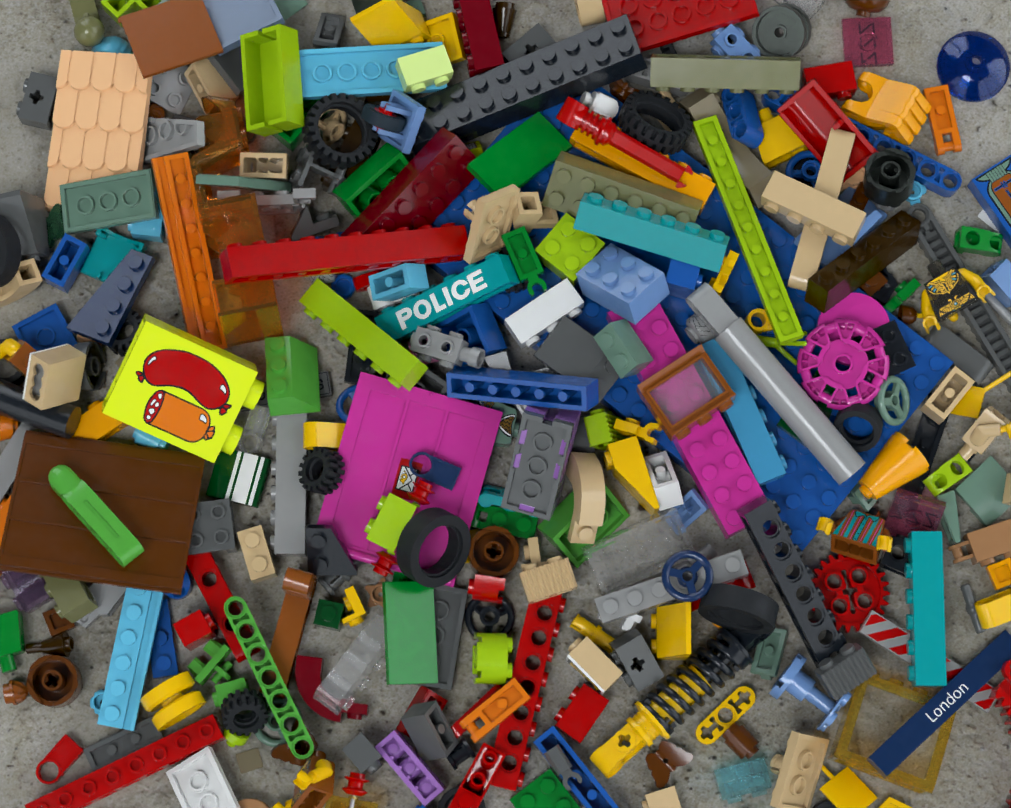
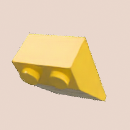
(391, 23)
(630, 470)
(672, 632)

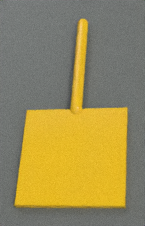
(847, 790)

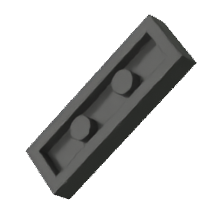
(122, 744)

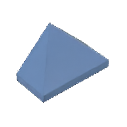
(692, 508)

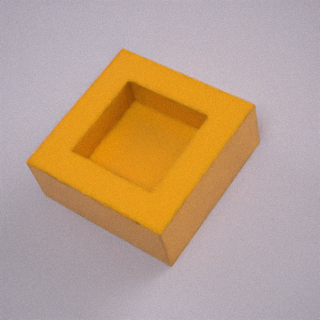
(1000, 573)

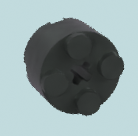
(889, 177)

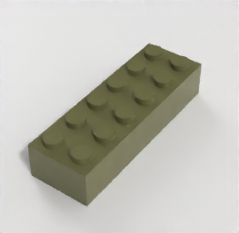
(575, 176)

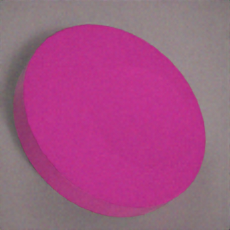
(858, 308)

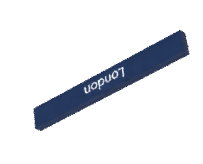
(941, 706)

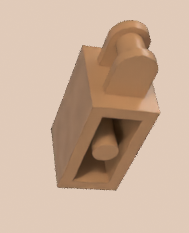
(985, 544)

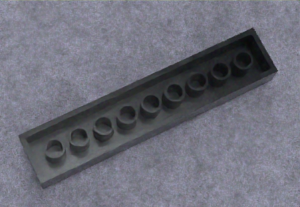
(532, 82)

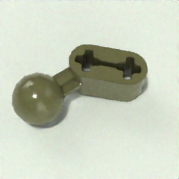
(88, 29)

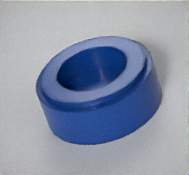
(343, 286)

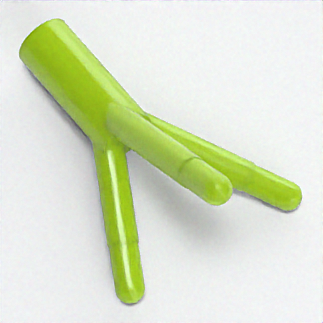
(772, 342)

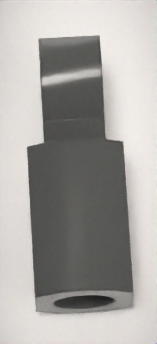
(561, 765)

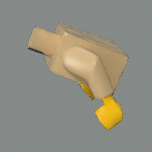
(984, 433)

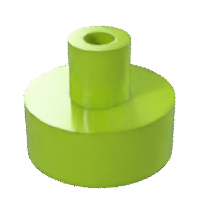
(233, 739)

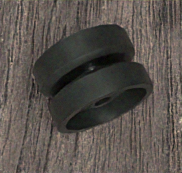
(795, 27)

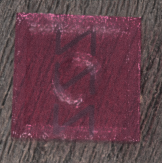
(867, 41)
(913, 513)

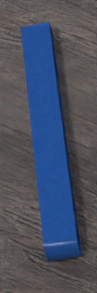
(939, 171)

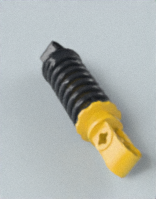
(658, 712)

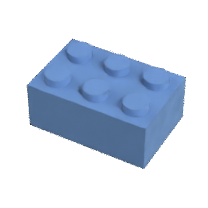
(623, 283)

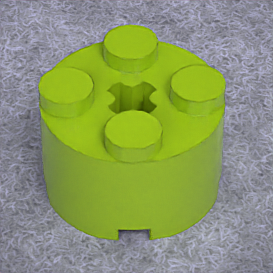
(491, 658)

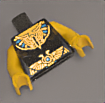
(950, 293)

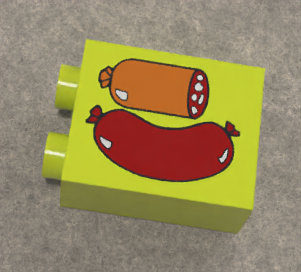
(182, 390)

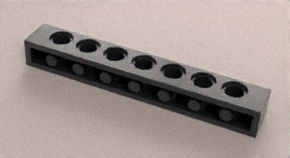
(753, 518)

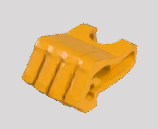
(891, 107)

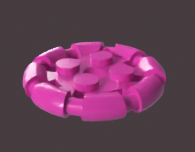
(843, 379)

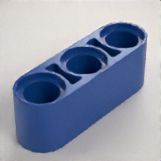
(743, 118)

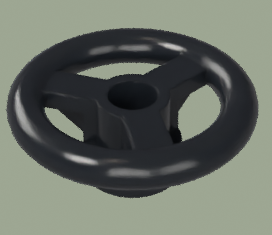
(506, 609)

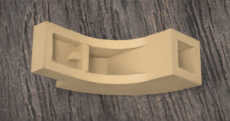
(22, 284)
(589, 497)

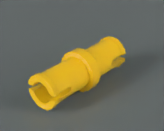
(593, 632)

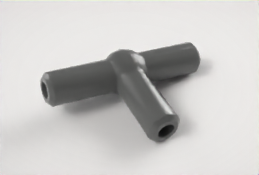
(970, 600)

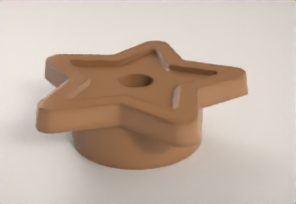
(373, 591)

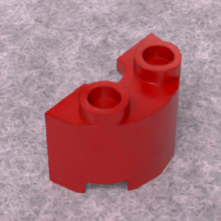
(486, 588)

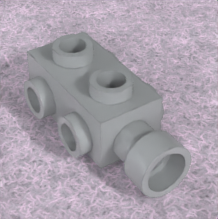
(437, 347)

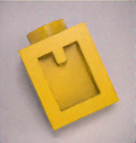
(353, 603)

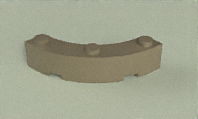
(752, 171)

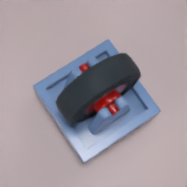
(396, 120)

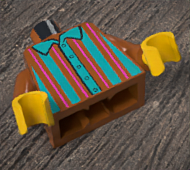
(858, 535)

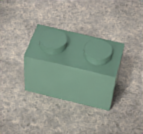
(623, 348)

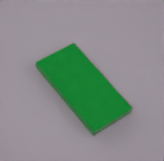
(519, 155)
(409, 633)

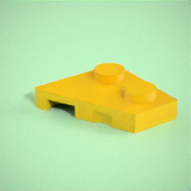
(727, 266)

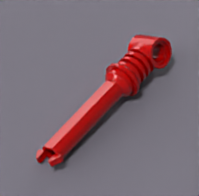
(605, 132)

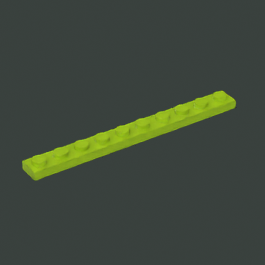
(748, 230)

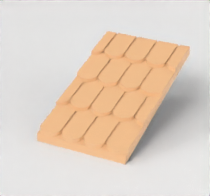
(96, 119)

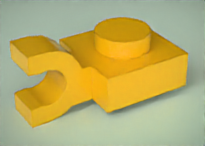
(632, 427)

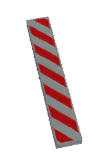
(894, 641)

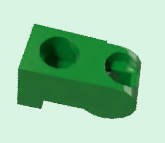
(977, 241)

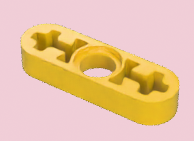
(733, 697)

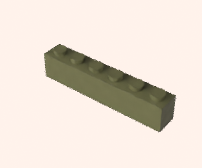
(725, 72)

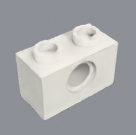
(664, 480)

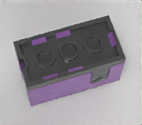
(540, 460)

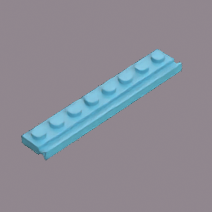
(130, 658)

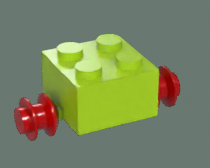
(391, 521)

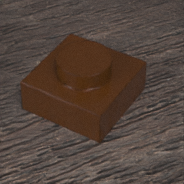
(874, 284)
(56, 624)

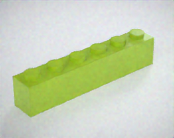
(363, 334)

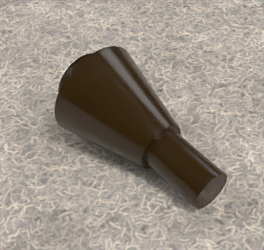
(57, 645)

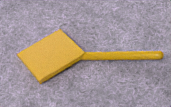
(972, 401)

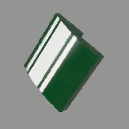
(239, 478)

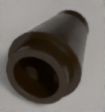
(504, 16)

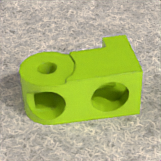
(947, 475)

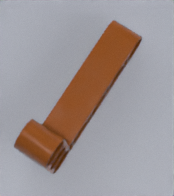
(299, 591)

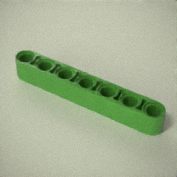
(263, 666)

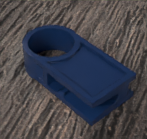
(441, 472)

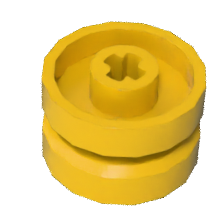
(171, 698)

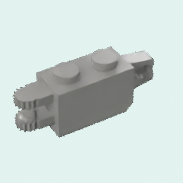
(108, 600)

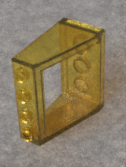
(843, 736)

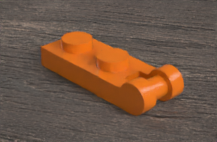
(942, 119)
(495, 709)

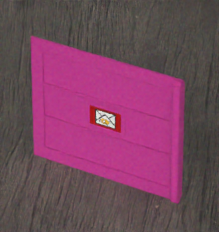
(376, 446)

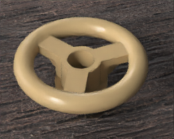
(333, 127)

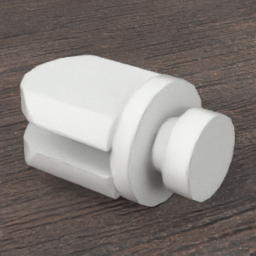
(600, 103)

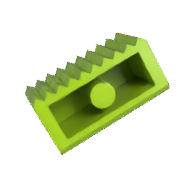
(600, 429)

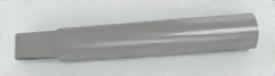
(775, 384)

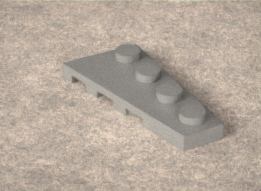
(172, 137)

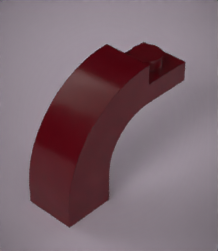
(308, 678)

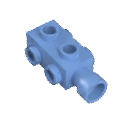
(741, 46)

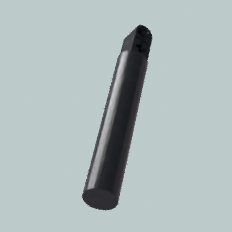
(58, 420)

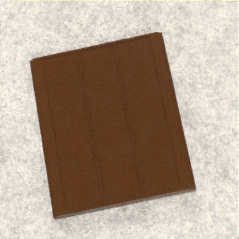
(143, 486)

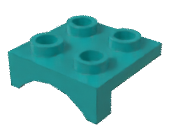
(107, 253)

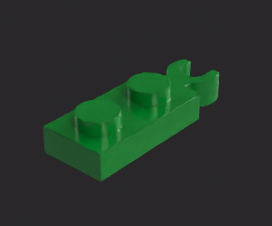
(524, 258)

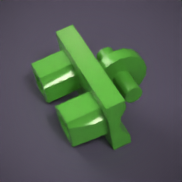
(204, 672)

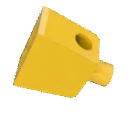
(779, 140)

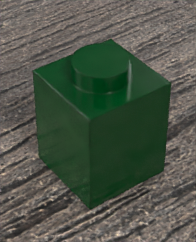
(329, 615)

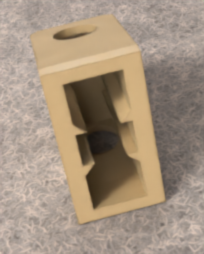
(265, 166)

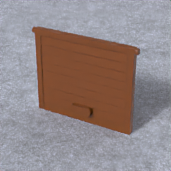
(170, 35)

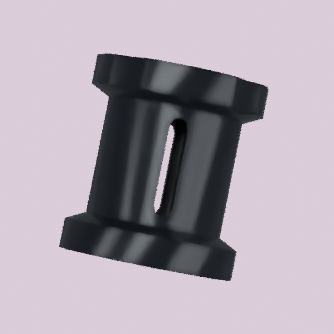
(460, 754)

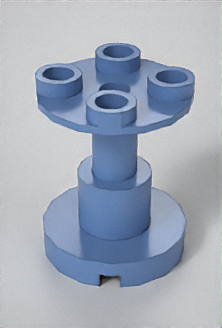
(802, 686)

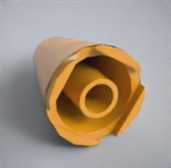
(892, 467)

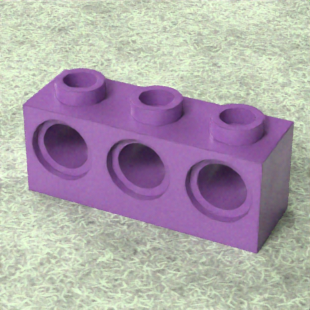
(410, 767)

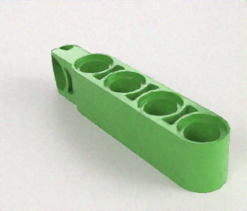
(95, 515)

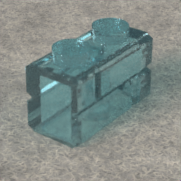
(741, 780)

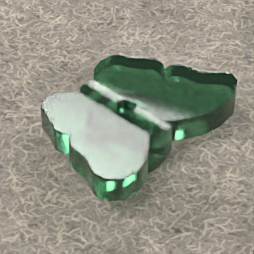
(55, 225)

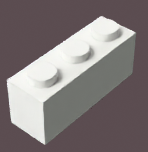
(544, 313)

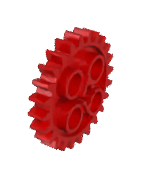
(870, 587)

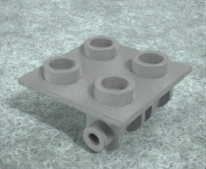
(171, 90)

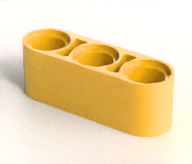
(322, 435)
(994, 609)

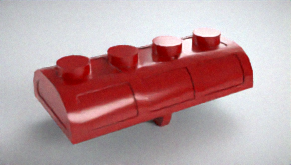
(811, 117)

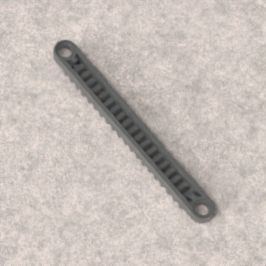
(979, 315)

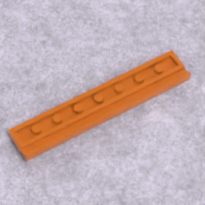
(188, 247)

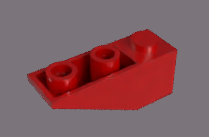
(478, 778)

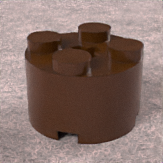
(505, 545)
(40, 677)

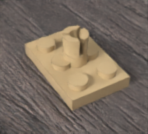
(490, 219)
(798, 770)

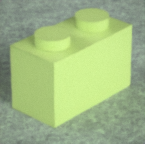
(424, 69)

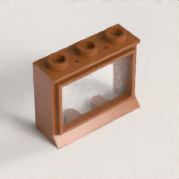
(686, 393)

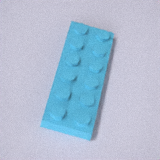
(356, 70)

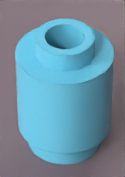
(147, 440)

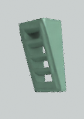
(950, 517)

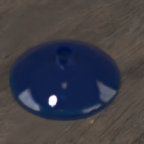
(968, 80)

